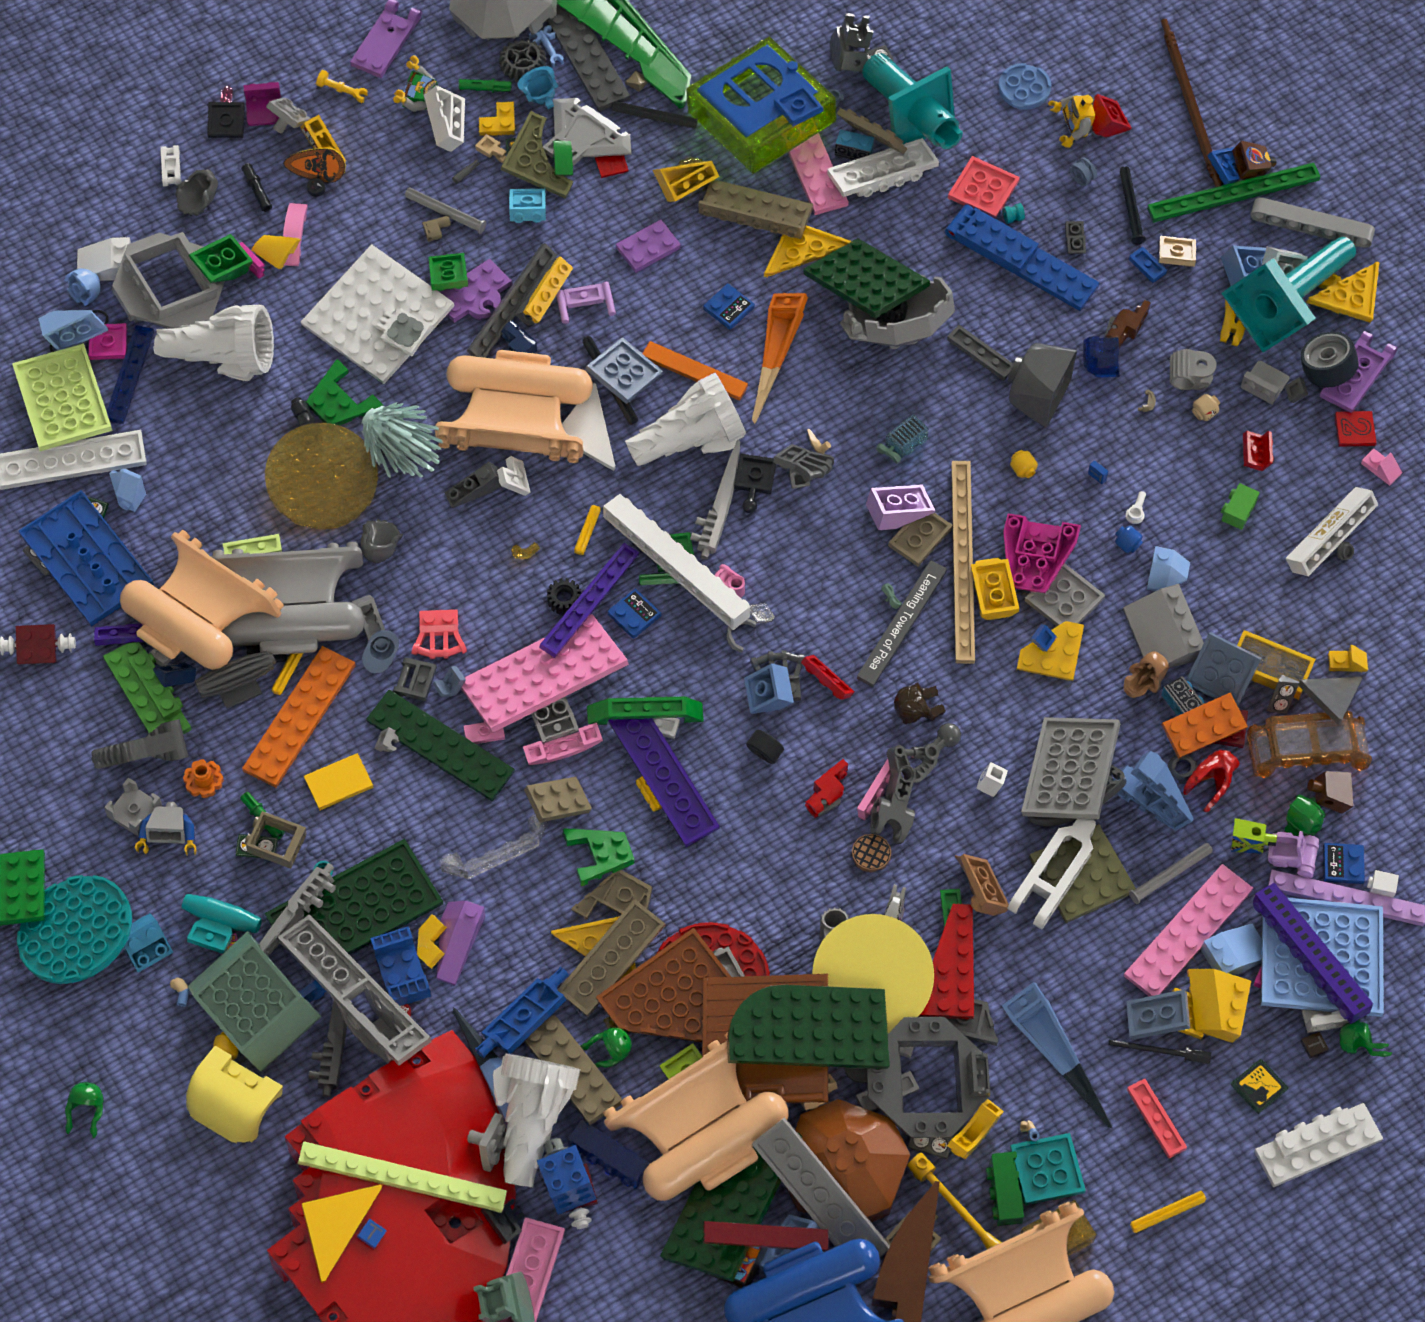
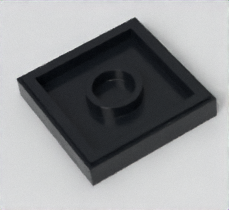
(225, 120)

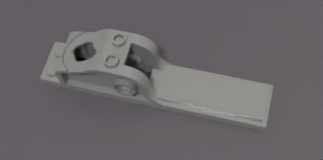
(347, 979)

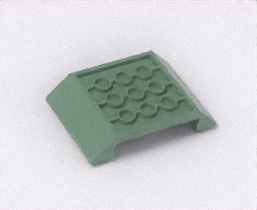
(253, 1002)

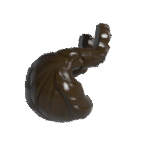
(911, 704)

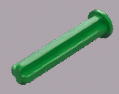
(656, 578)

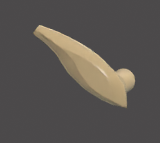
(816, 443)

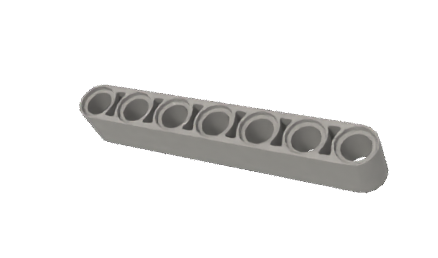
(1311, 222)

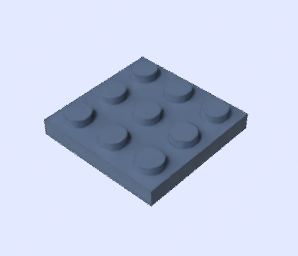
(624, 370)
(1223, 668)

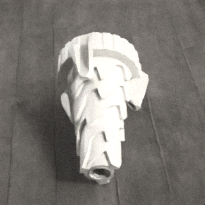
(234, 336)
(700, 418)
(535, 1097)

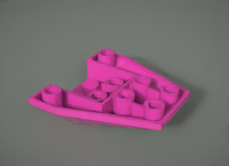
(1037, 551)

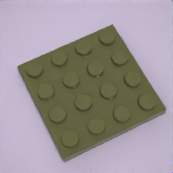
(1098, 883)

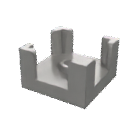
(132, 807)

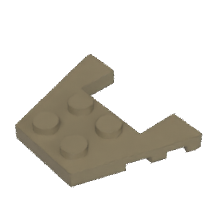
(615, 893)

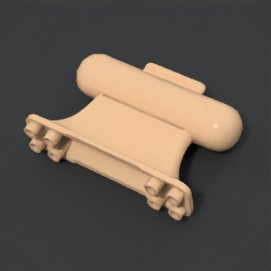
(515, 404)
(195, 606)
(698, 1125)
(1030, 1276)

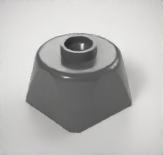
(1041, 380)

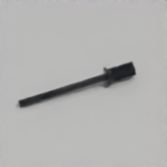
(1190, 1054)

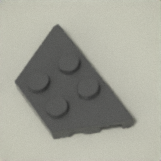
(979, 1028)

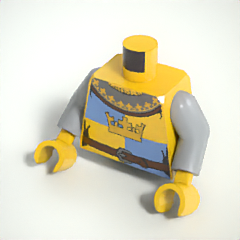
(1078, 116)

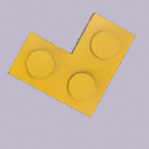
(502, 124)

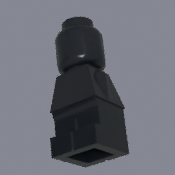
(301, 412)

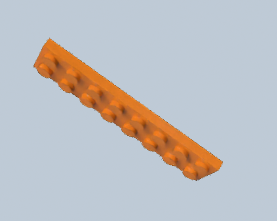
(299, 717)

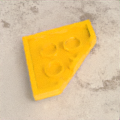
(1061, 656)

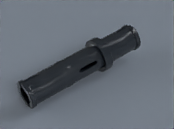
(254, 182)

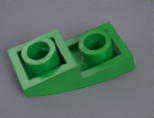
(562, 158)

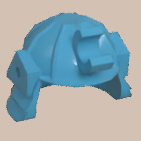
(539, 86)

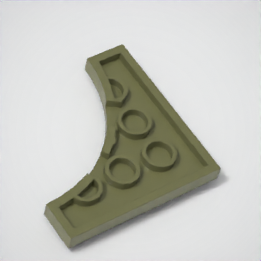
(529, 161)

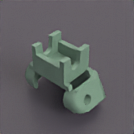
(505, 1299)

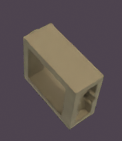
(294, 847)

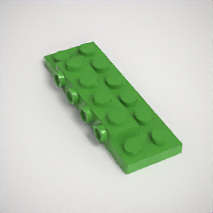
(146, 694)

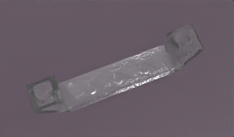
(453, 864)

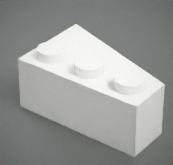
(446, 117)

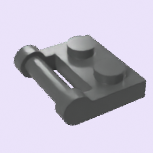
(420, 681)

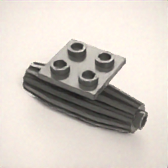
(237, 679)

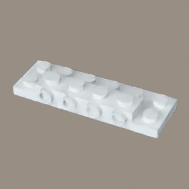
(883, 169)
(1318, 1143)

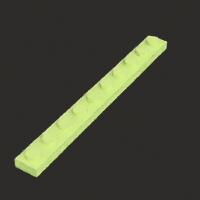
(402, 1177)

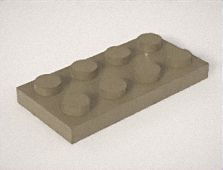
(873, 130)

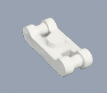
(170, 165)

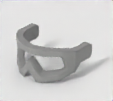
(731, 642)

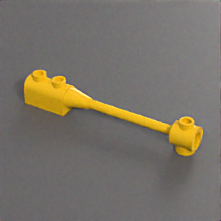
(922, 1170)

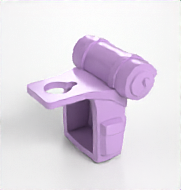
(1295, 852)

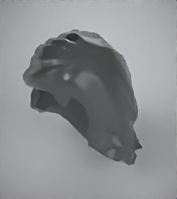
(196, 192)
(379, 540)

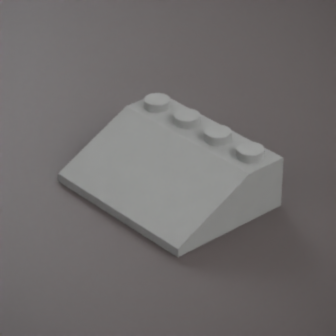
(1165, 625)

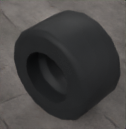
(765, 746)

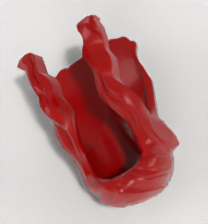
(1218, 766)

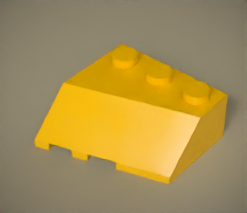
(1218, 1002)

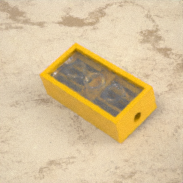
(1276, 661)

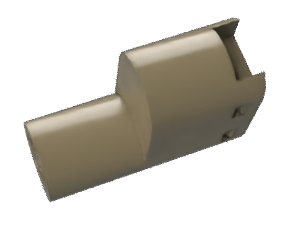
(432, 227)

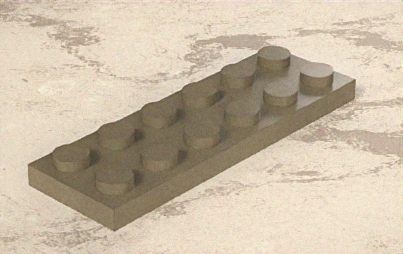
(611, 956)
(593, 1092)

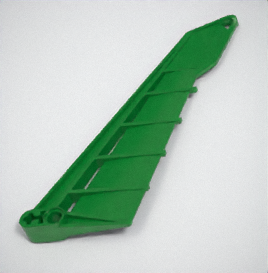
(655, 59)

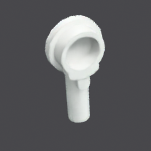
(1135, 513)

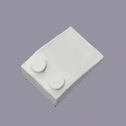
(103, 257)

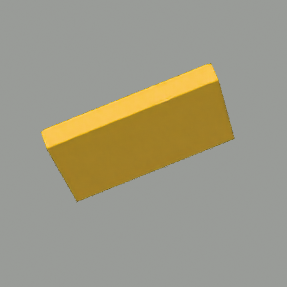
(338, 781)

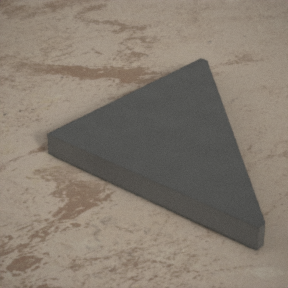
(1332, 694)

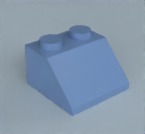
(768, 689)

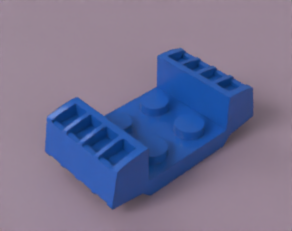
(400, 966)

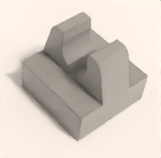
(384, 740)

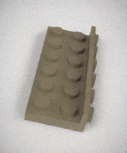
(755, 208)

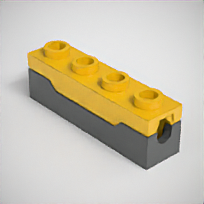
(544, 291)

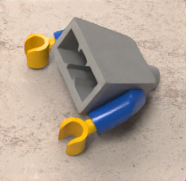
(167, 826)

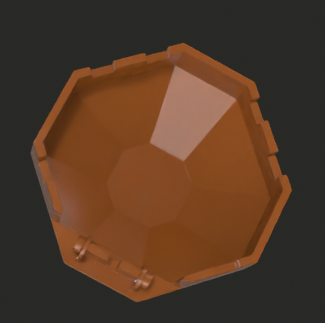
(859, 1152)

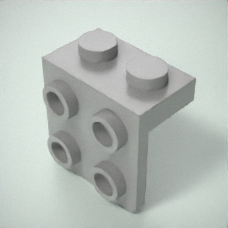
(1264, 382)

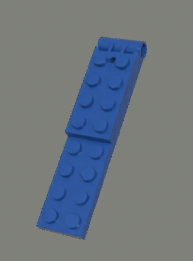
(1020, 256)

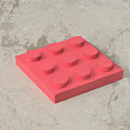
(983, 187)

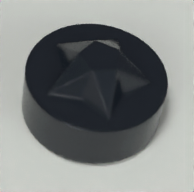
(315, 187)

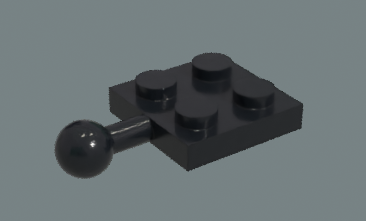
(754, 475)

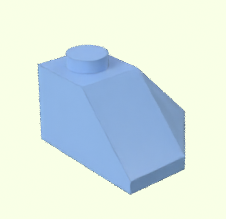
(128, 489)
(1167, 569)

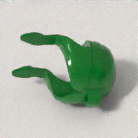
(1359, 1035)
(617, 1044)
(84, 1094)

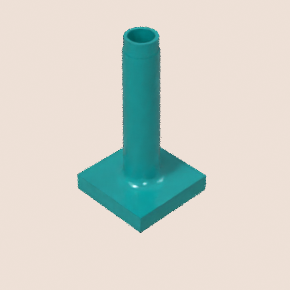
(1272, 302)

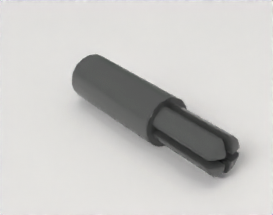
(465, 172)

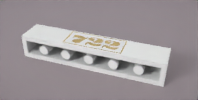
(1332, 531)

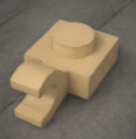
(489, 146)

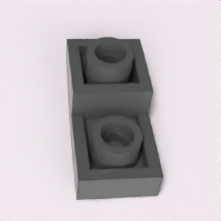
(1075, 237)

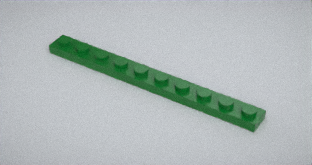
(1233, 192)

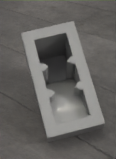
(371, 614)

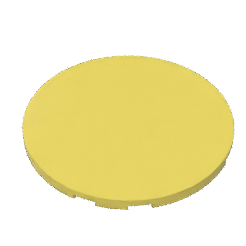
(879, 955)

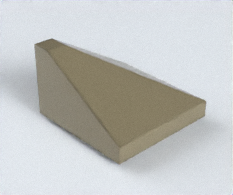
(636, 81)

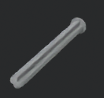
(446, 210)
(1169, 873)

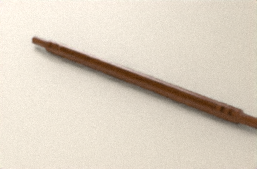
(1189, 100)

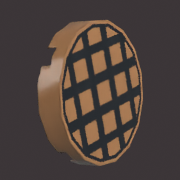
(871, 853)

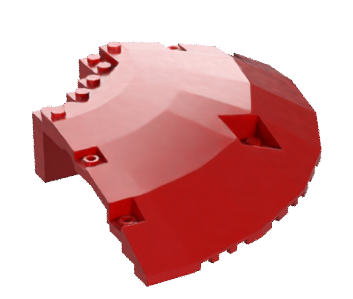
(421, 1264)

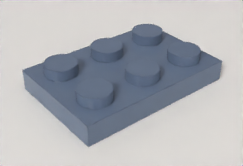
(1158, 1014)

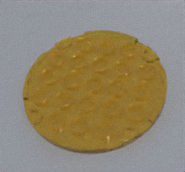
(321, 476)

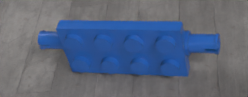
(524, 1015)

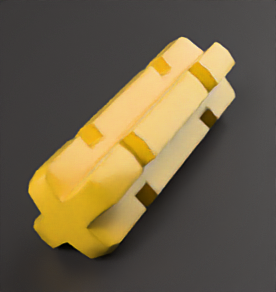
(648, 795)

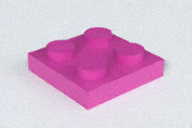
(109, 344)

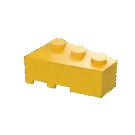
(684, 179)

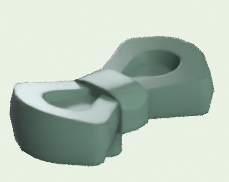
(889, 452)
(891, 598)

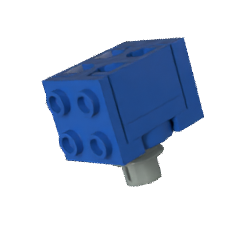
(565, 1176)

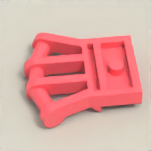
(434, 624)

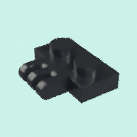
(504, 1222)

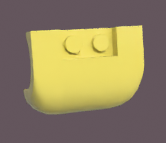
(229, 1097)

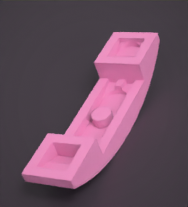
(293, 228)
(563, 747)

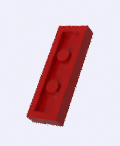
(827, 677)

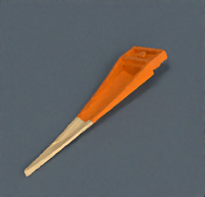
(782, 324)

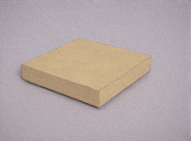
(1177, 251)

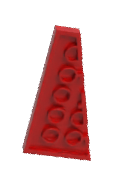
(954, 968)

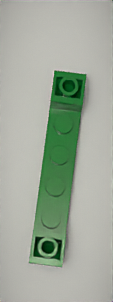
(645, 708)

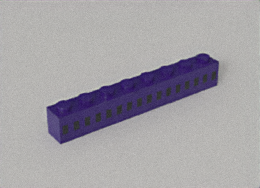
(1312, 953)

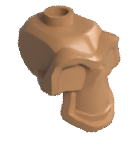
(1146, 675)

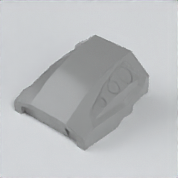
(555, 721)

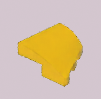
(275, 249)

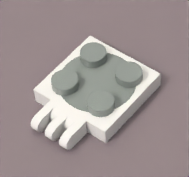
(403, 331)

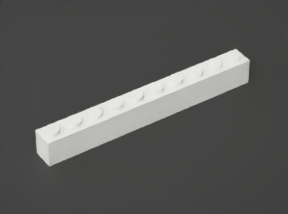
(677, 561)

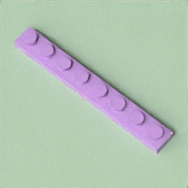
(1323, 891)

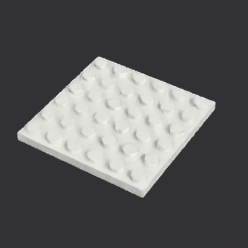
(357, 302)

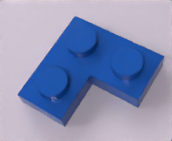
(1224, 164)

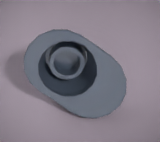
(380, 651)

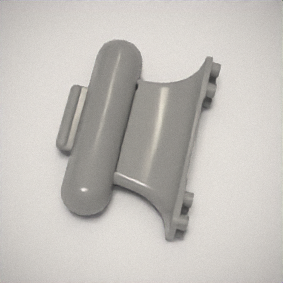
(307, 590)

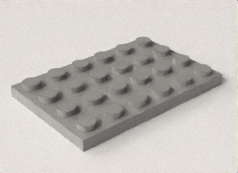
(1071, 768)

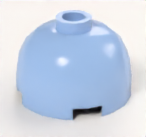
(83, 285)

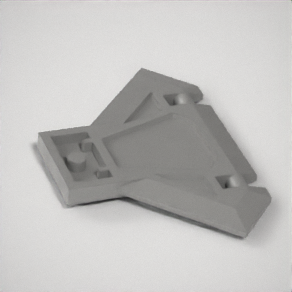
(587, 130)

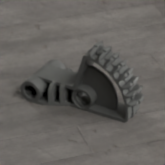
(163, 743)

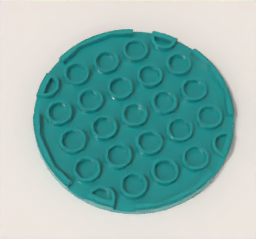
(81, 931)

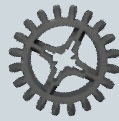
(521, 53)

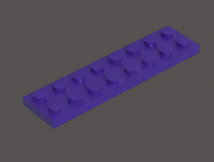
(665, 778)

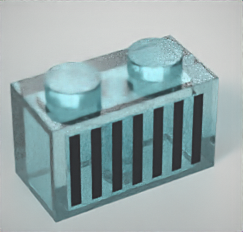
(907, 436)

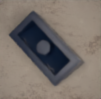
(175, 674)

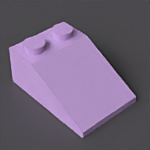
(898, 505)

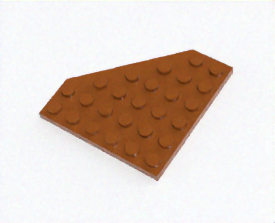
(665, 991)

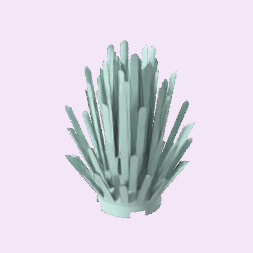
(399, 437)

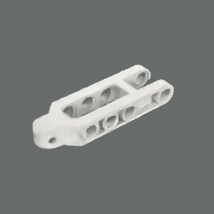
(1082, 831)

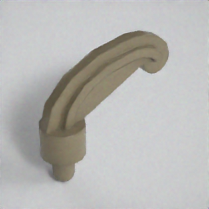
(1150, 403)

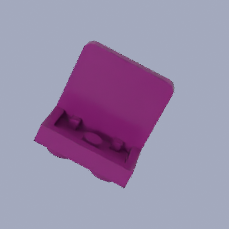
(257, 98)

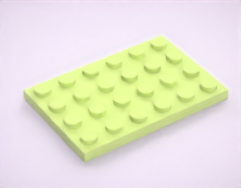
(62, 397)

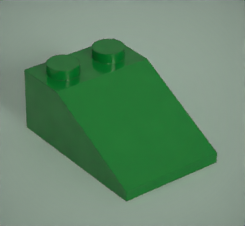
(222, 260)

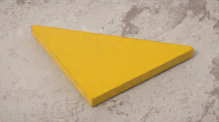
(796, 252)
(1352, 295)
(586, 936)
(333, 1223)

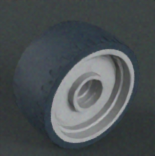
(1329, 359)

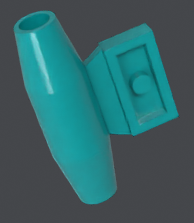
(217, 922)

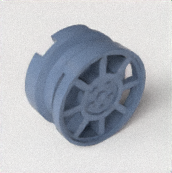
(1083, 172)

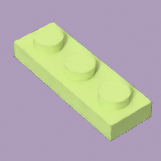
(255, 545)

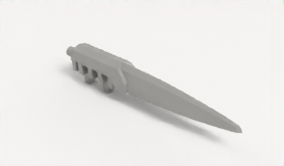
(716, 518)
(298, 903)

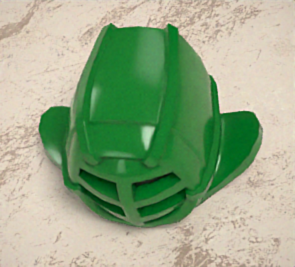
(1304, 816)

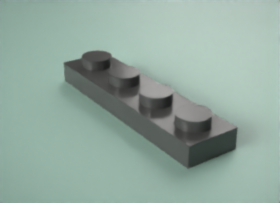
(980, 352)

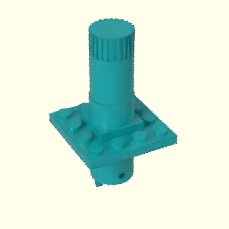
(916, 108)

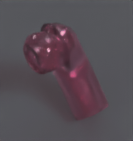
(226, 94)

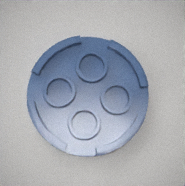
(1024, 86)

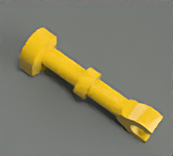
(322, 80)

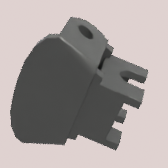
(850, 35)

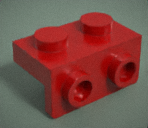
(1257, 450)

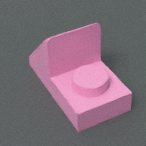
(1383, 467)

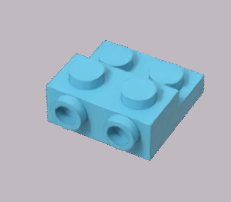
(527, 205)

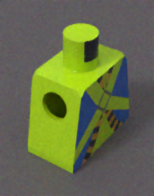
(1251, 837)

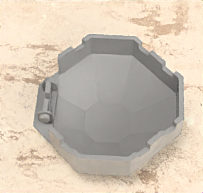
(501, 17)
(923, 318)

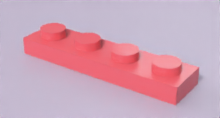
(1156, 1118)

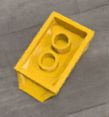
(994, 588)

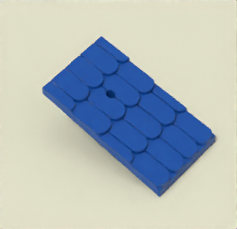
(83, 556)

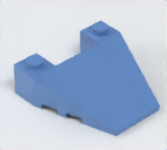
(1155, 789)

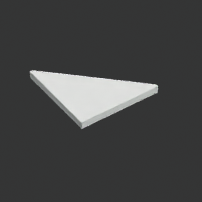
(588, 424)

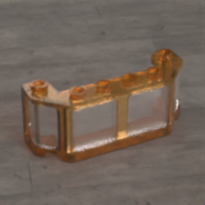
(1307, 741)

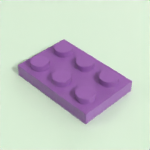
(648, 246)

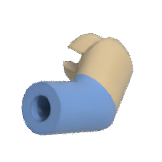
(181, 987)
(1030, 1129)

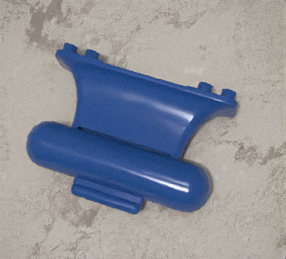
(810, 1287)

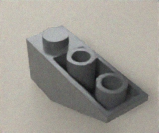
(477, 484)

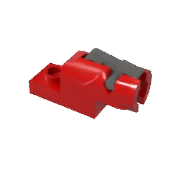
(827, 790)

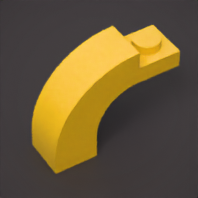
(976, 1129)

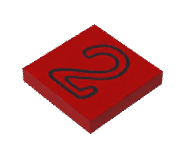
(1355, 428)

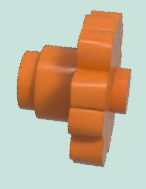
(203, 778)

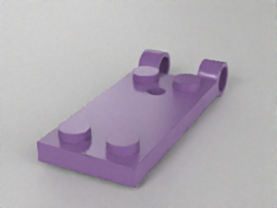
(382, 46)
(1351, 392)

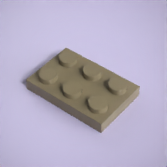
(920, 538)
(557, 799)

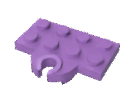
(483, 289)

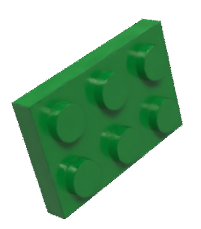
(448, 271)

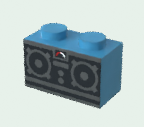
(853, 145)
(1181, 696)

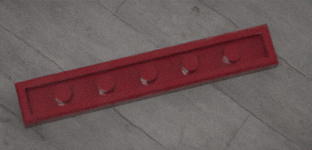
(762, 1235)

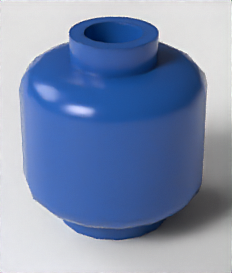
(1128, 539)

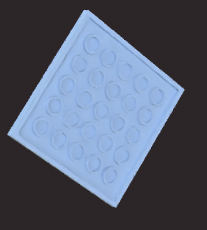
(1352, 936)

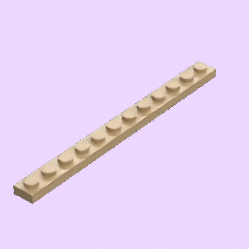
(962, 562)

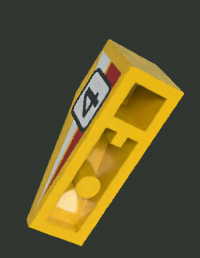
(318, 134)

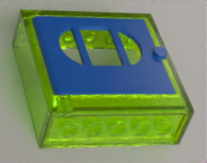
(763, 126)

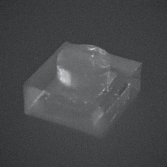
(761, 613)

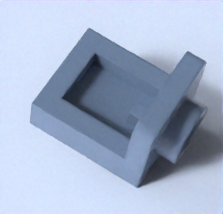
(451, 682)

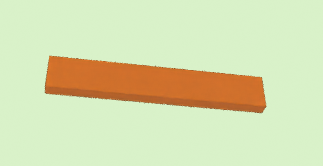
(692, 369)

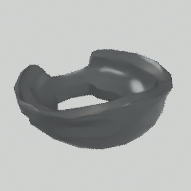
(1183, 778)

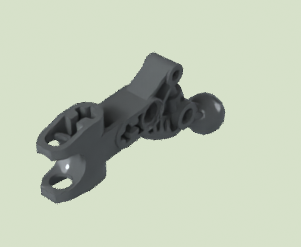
(894, 806)

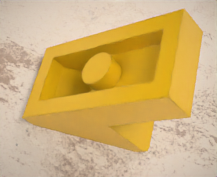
(1352, 660)

